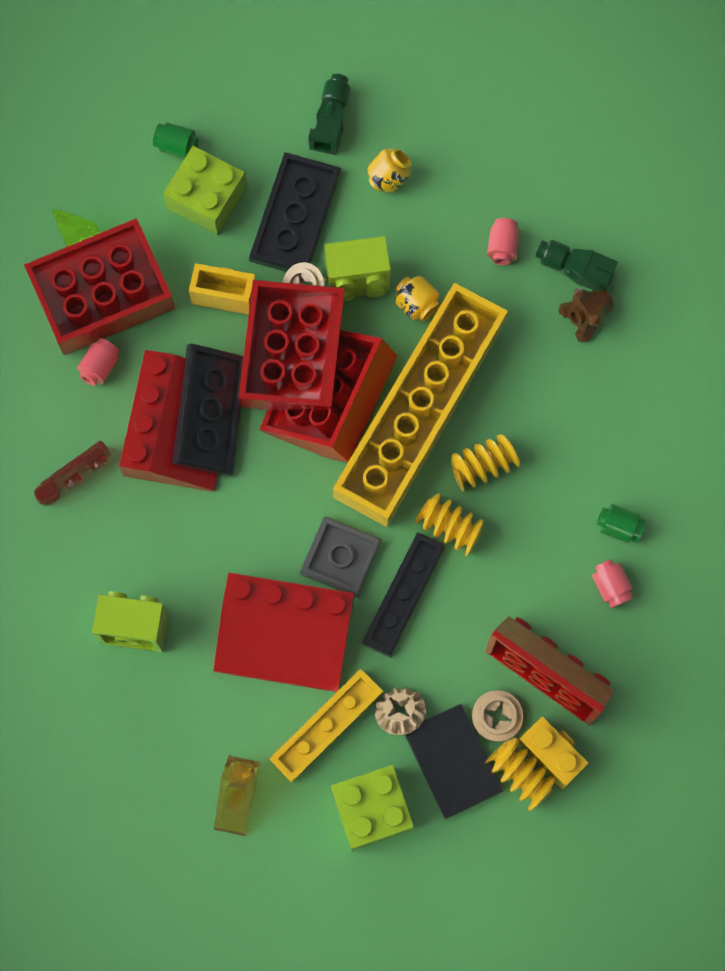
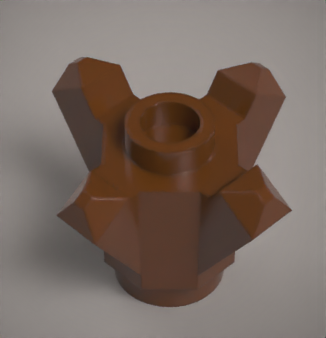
(587, 311)

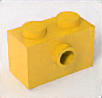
(221, 288)
(553, 751)

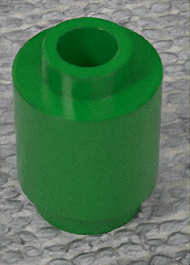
(174, 139)
(621, 523)

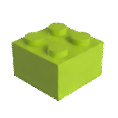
(205, 190)
(358, 267)
(130, 622)
(372, 807)

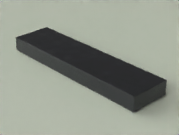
(403, 595)

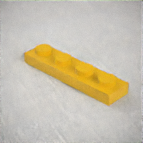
(326, 725)

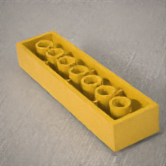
(420, 405)

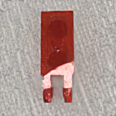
(71, 473)

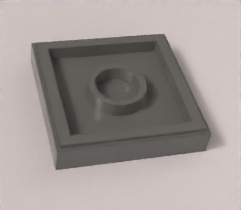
(340, 556)

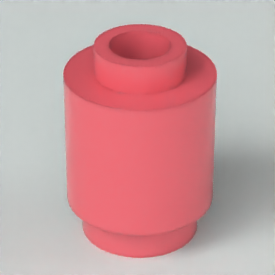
(503, 241)
(98, 362)
(613, 583)

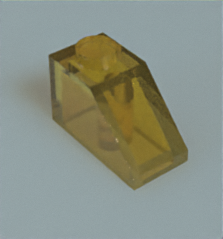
(236, 795)

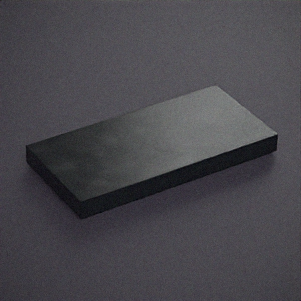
(295, 213)
(208, 411)

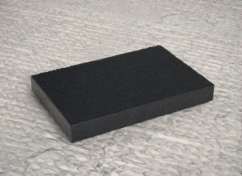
(453, 762)

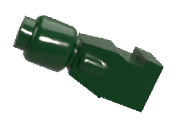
(329, 123)
(580, 265)

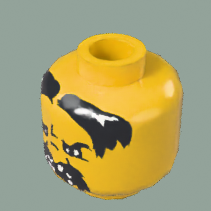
(389, 170)
(417, 298)

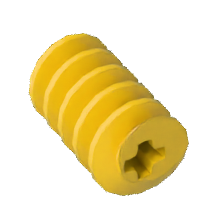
(483, 461)
(450, 523)
(522, 772)

